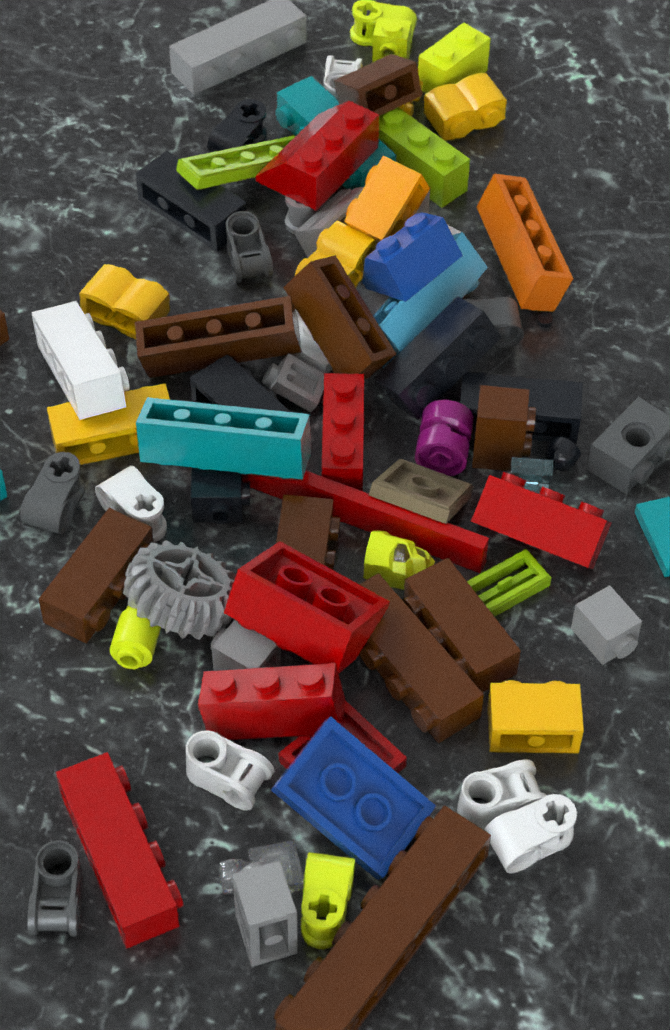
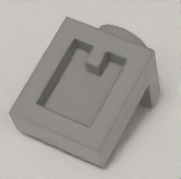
(295, 382)

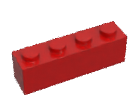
(119, 850)

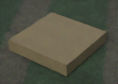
(421, 490)

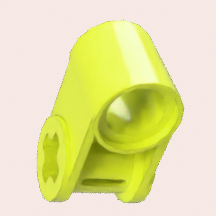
(377, 9)
(325, 894)

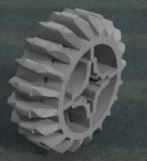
(179, 589)

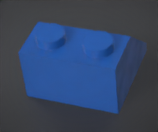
(411, 257)

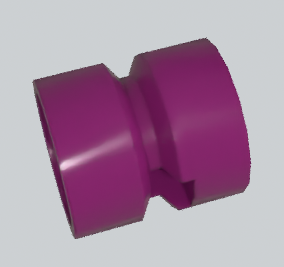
(444, 437)

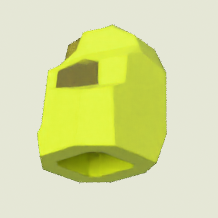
(394, 558)

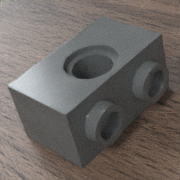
(631, 446)

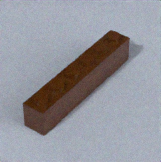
(390, 927)

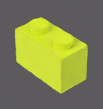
(454, 58)

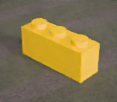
(102, 435)

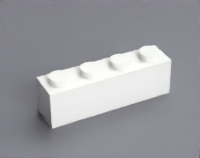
(80, 360)

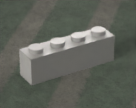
(237, 44)

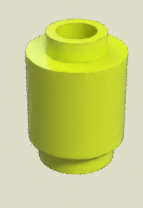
(133, 640)

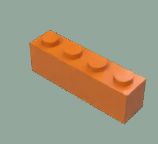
(524, 243)

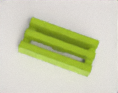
(511, 589)

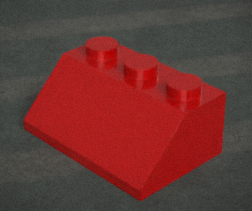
(323, 154)
(304, 606)

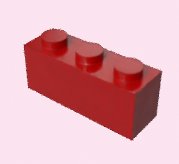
(343, 428)
(542, 519)
(271, 700)

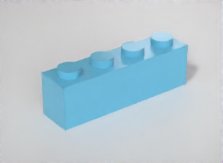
(405, 320)

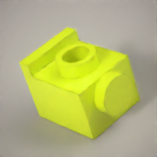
(391, 37)

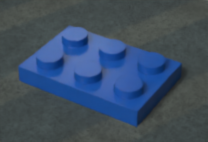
(353, 798)

